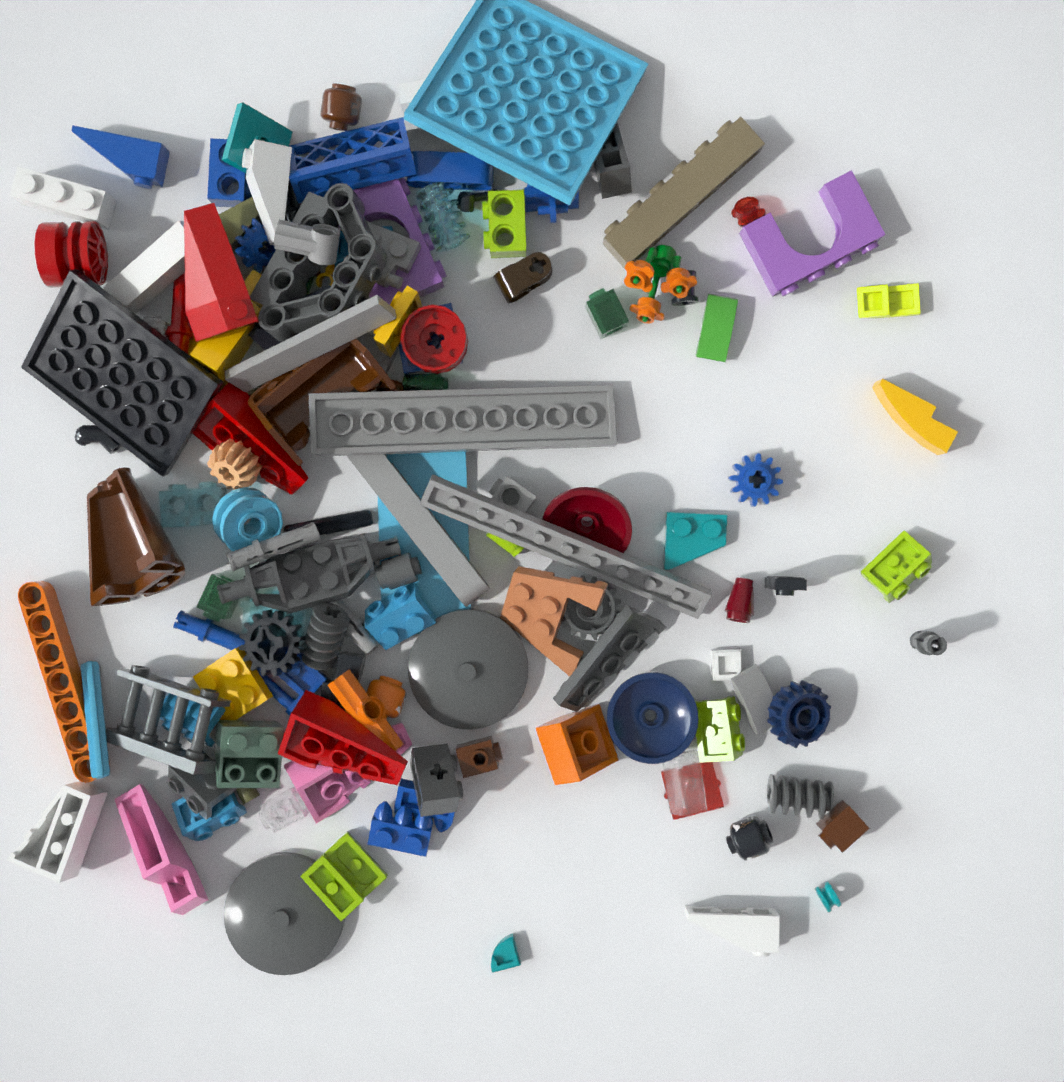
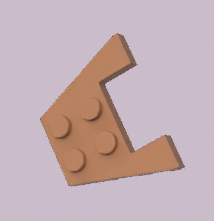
(537, 607)

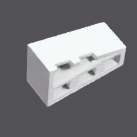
(63, 833)

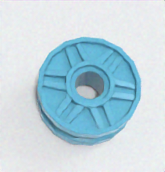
(240, 506)

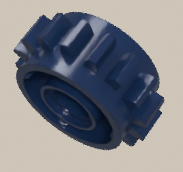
(799, 713)

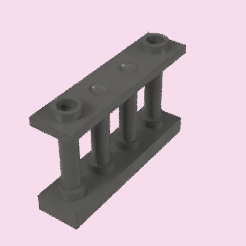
(147, 742)

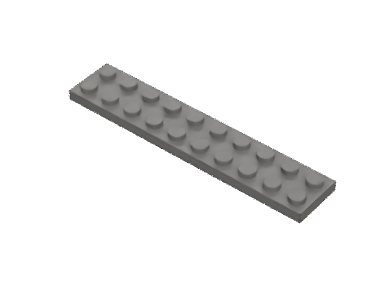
(461, 420)

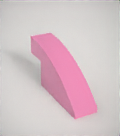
(160, 851)

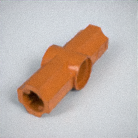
(364, 708)

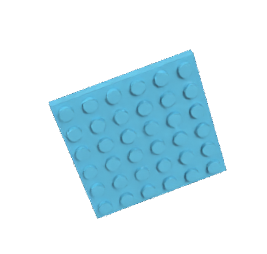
(527, 94)

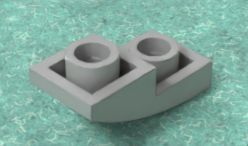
(755, 695)

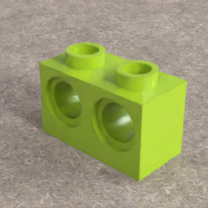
(512, 224)

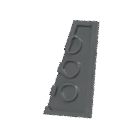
(607, 656)

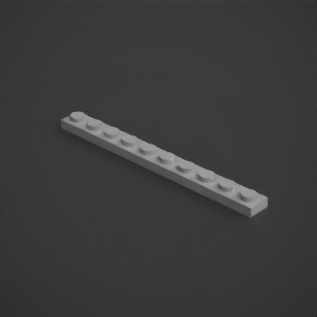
(565, 546)

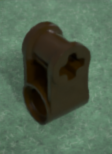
(520, 278)

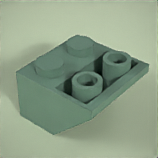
(248, 754)

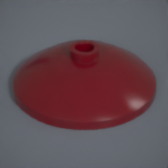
(610, 518)

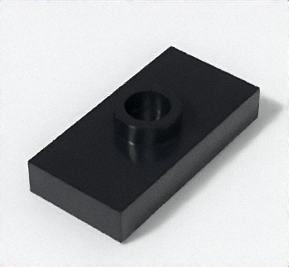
(785, 585)

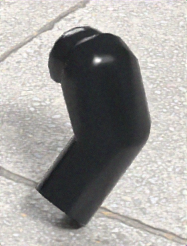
(91, 433)

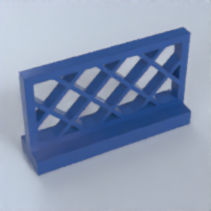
(360, 169)

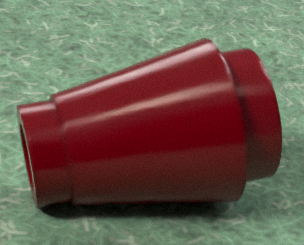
(741, 601)

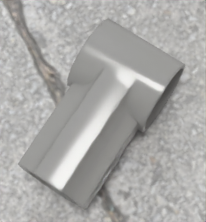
(316, 242)

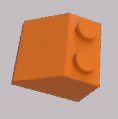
(577, 745)

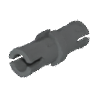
(926, 646)

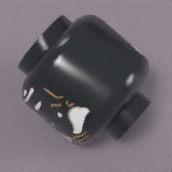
(749, 838)

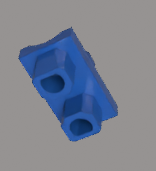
(545, 204)

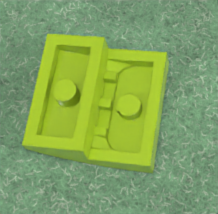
(344, 876)

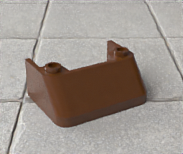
(284, 401)

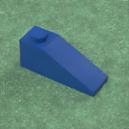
(137, 158)

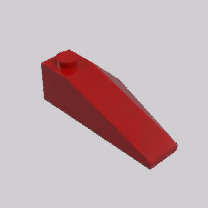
(213, 282)
(232, 418)
(330, 737)

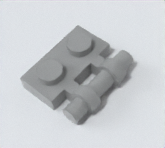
(400, 254)

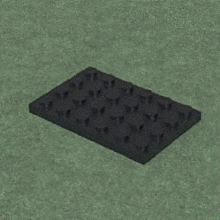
(120, 373)

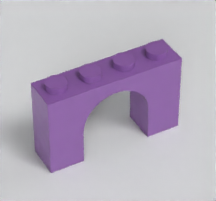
(390, 203)
(855, 231)

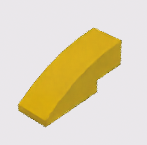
(915, 417)

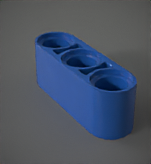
(455, 169)

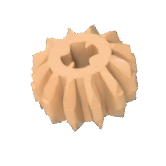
(234, 464)

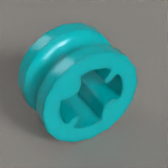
(828, 896)

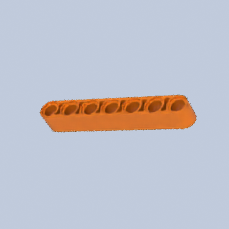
(53, 668)

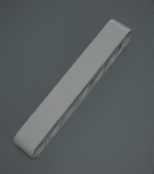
(421, 526)

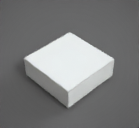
(726, 664)

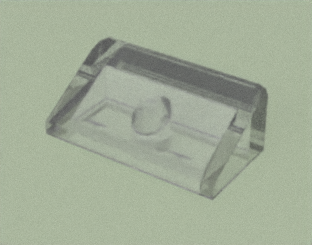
(685, 784)

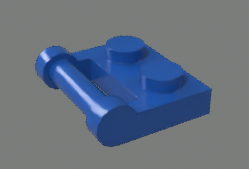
(299, 679)

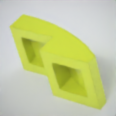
(888, 301)

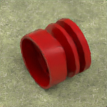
(70, 248)
(417, 334)

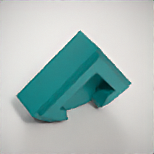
(505, 954)

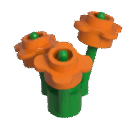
(659, 263)

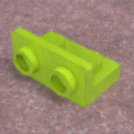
(898, 567)
(719, 730)

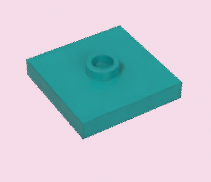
(245, 128)

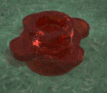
(747, 211)

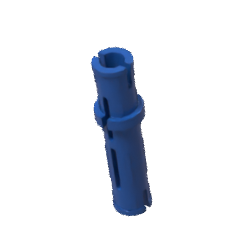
(208, 631)

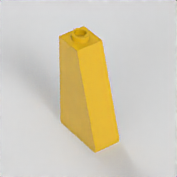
(228, 348)

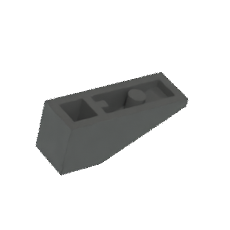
(613, 167)

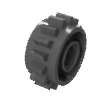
(595, 623)

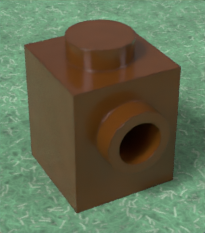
(478, 756)
(841, 827)

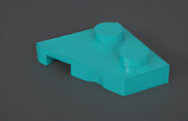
(692, 536)

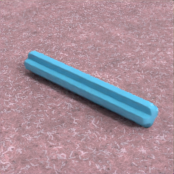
(95, 720)

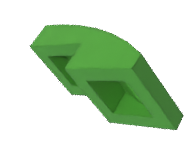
(716, 327)

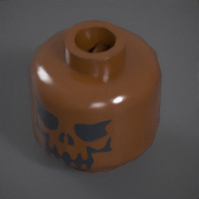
(341, 106)

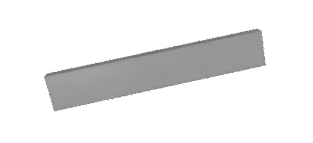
(311, 343)

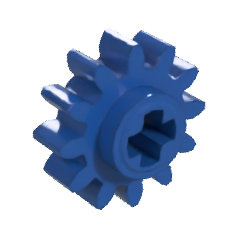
(250, 246)
(748, 470)

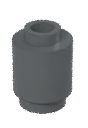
(398, 571)

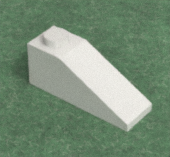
(268, 181)
(746, 927)

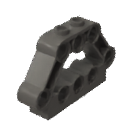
(283, 303)

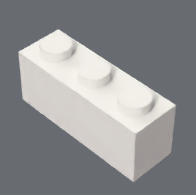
(62, 197)

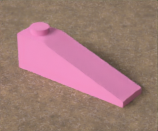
(329, 791)

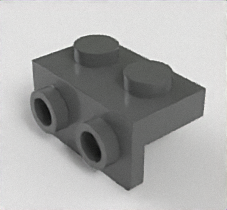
(198, 790)

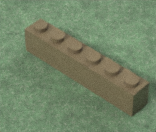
(683, 192)

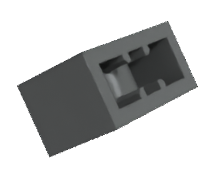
(435, 779)

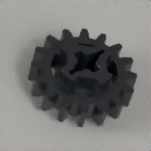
(259, 650)

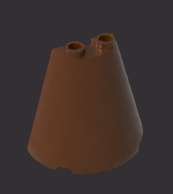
(127, 544)

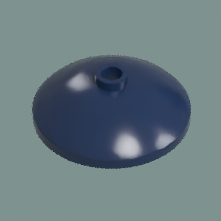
(654, 739)

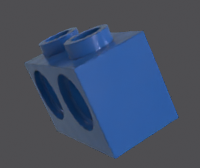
(223, 175)

